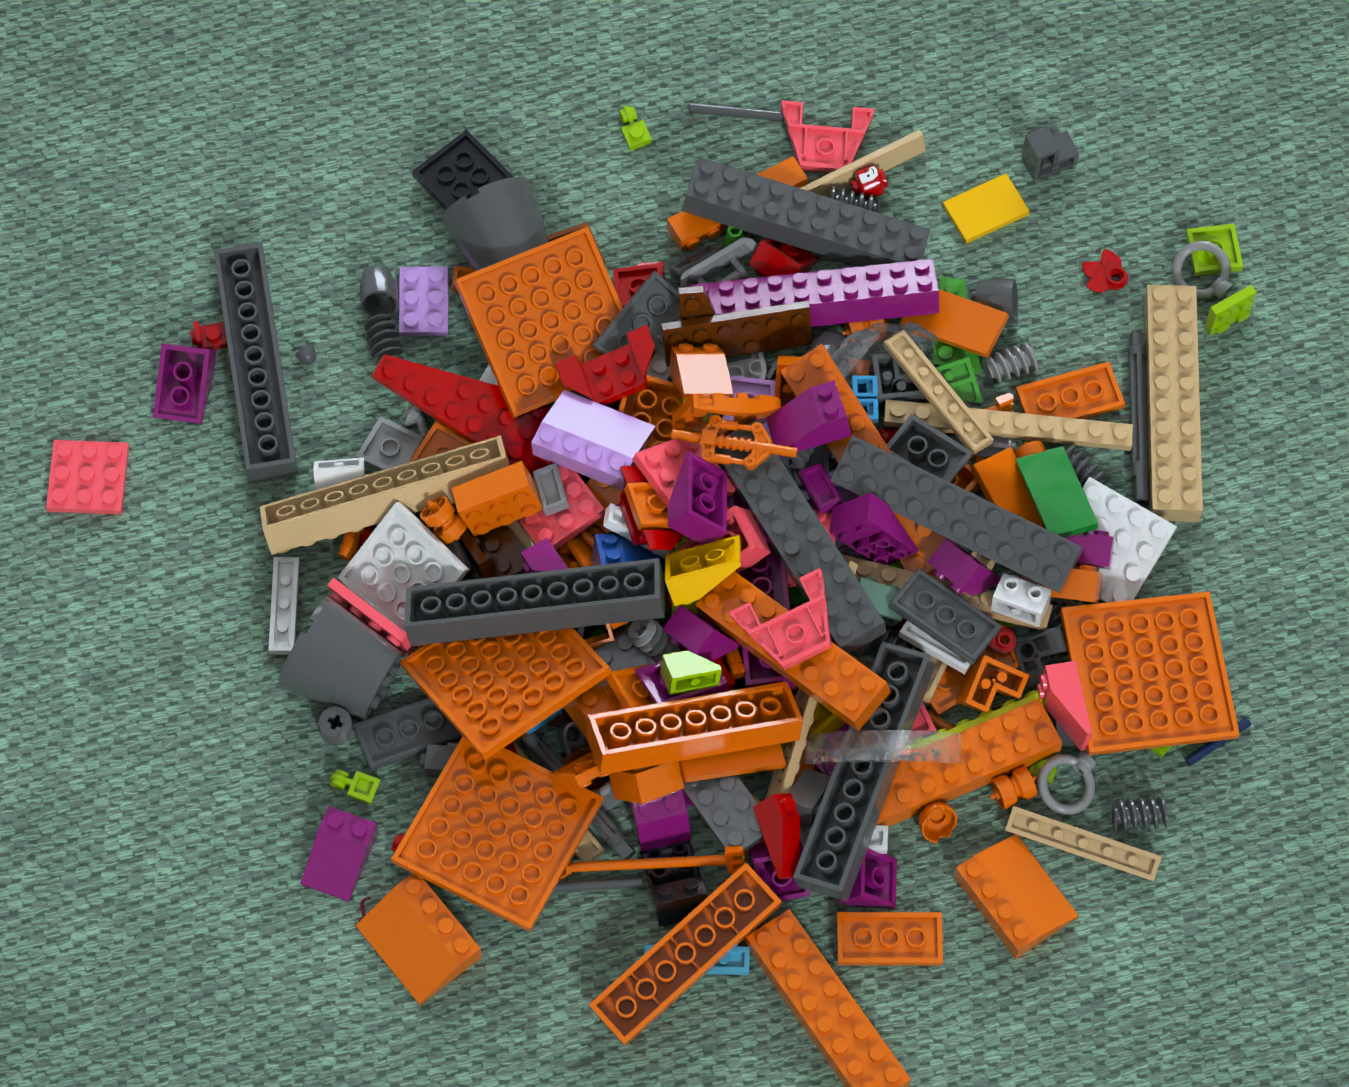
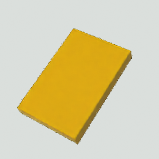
(986, 208)

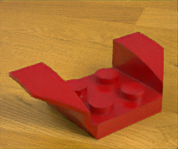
(629, 279)
(611, 374)
(655, 539)

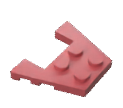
(823, 146)
(796, 633)

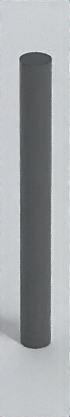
(736, 112)
(598, 884)

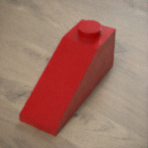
(781, 832)

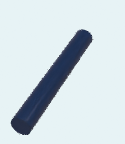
(1211, 746)

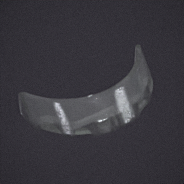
(857, 349)
(883, 746)

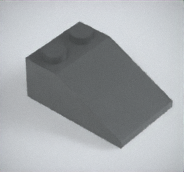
(929, 449)

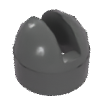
(306, 354)

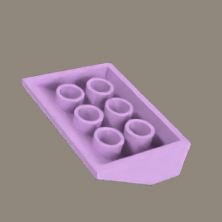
(590, 438)

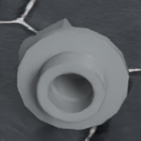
(413, 416)

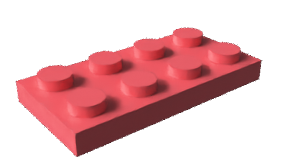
(370, 617)

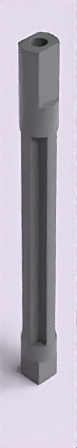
(1138, 418)
(601, 822)

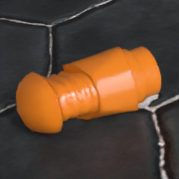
(350, 545)

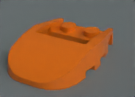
(744, 409)

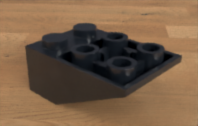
(674, 890)

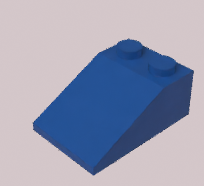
(618, 549)

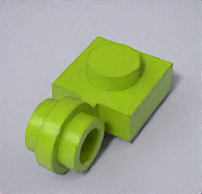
(635, 134)
(361, 788)

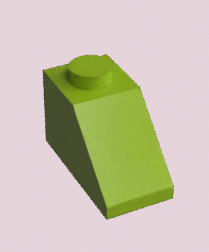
(688, 672)

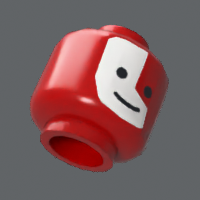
(869, 181)

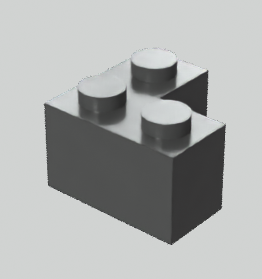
(1048, 152)
(891, 383)

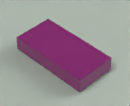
(819, 488)

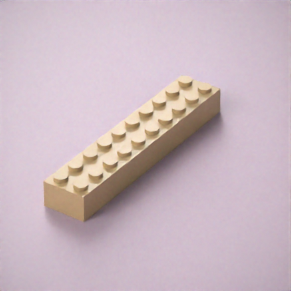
(1173, 402)
(369, 498)

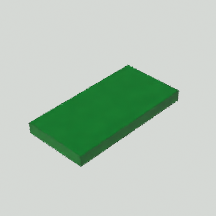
(1056, 492)

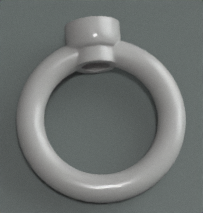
(1221, 285)
(1083, 766)

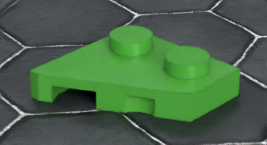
(962, 379)

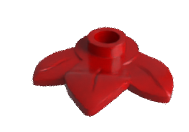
(1102, 272)

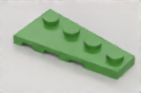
(946, 353)

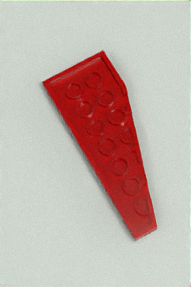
(463, 405)

